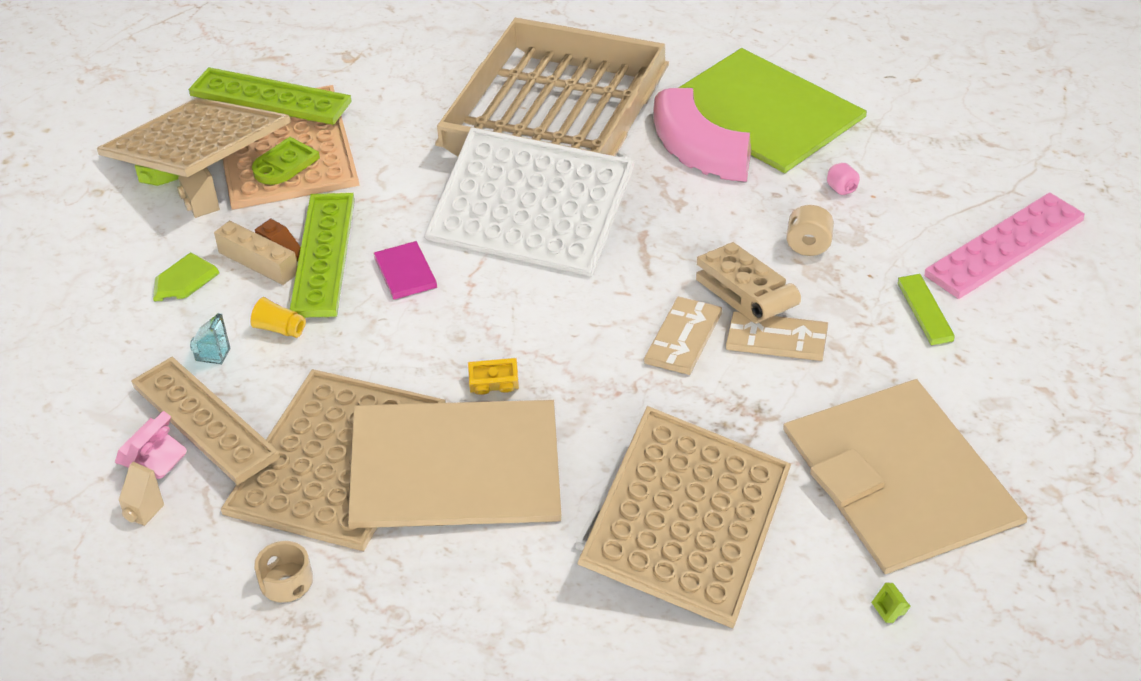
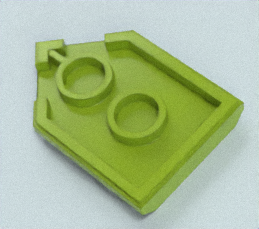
(183, 278)

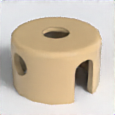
(810, 221)
(291, 561)

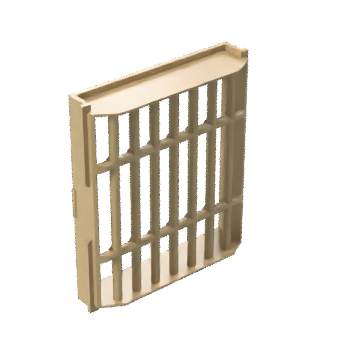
(567, 47)

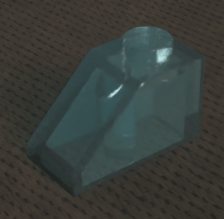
(211, 341)

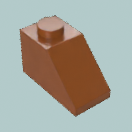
(279, 234)

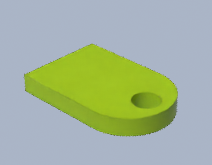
(283, 161)

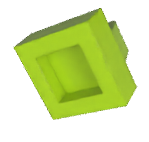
(890, 603)

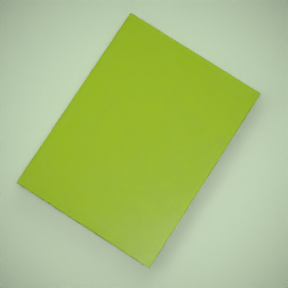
(778, 109)

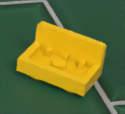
(493, 376)

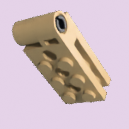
(746, 283)

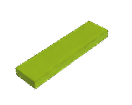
(925, 309)

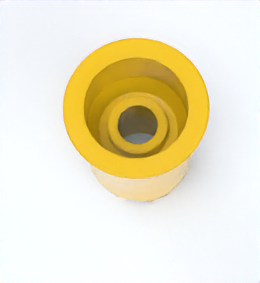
(276, 318)

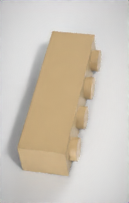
(256, 252)

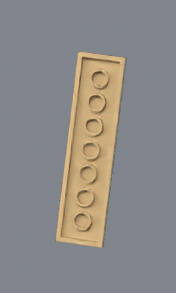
(206, 420)

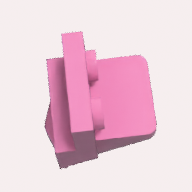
(152, 447)

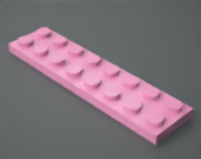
(1004, 245)

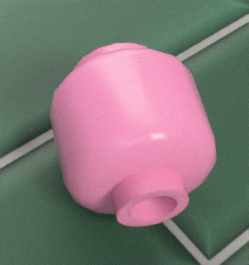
(843, 178)

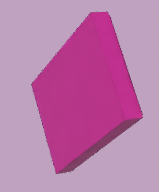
(405, 270)

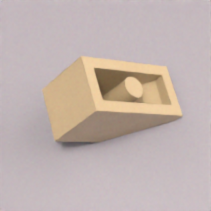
(140, 495)

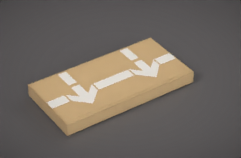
(683, 335)
(778, 337)

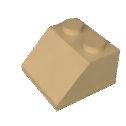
(198, 193)

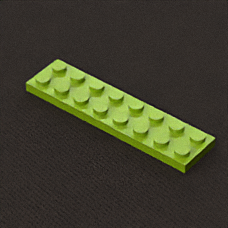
(270, 95)
(323, 255)

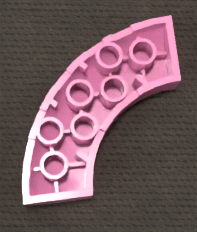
(698, 140)

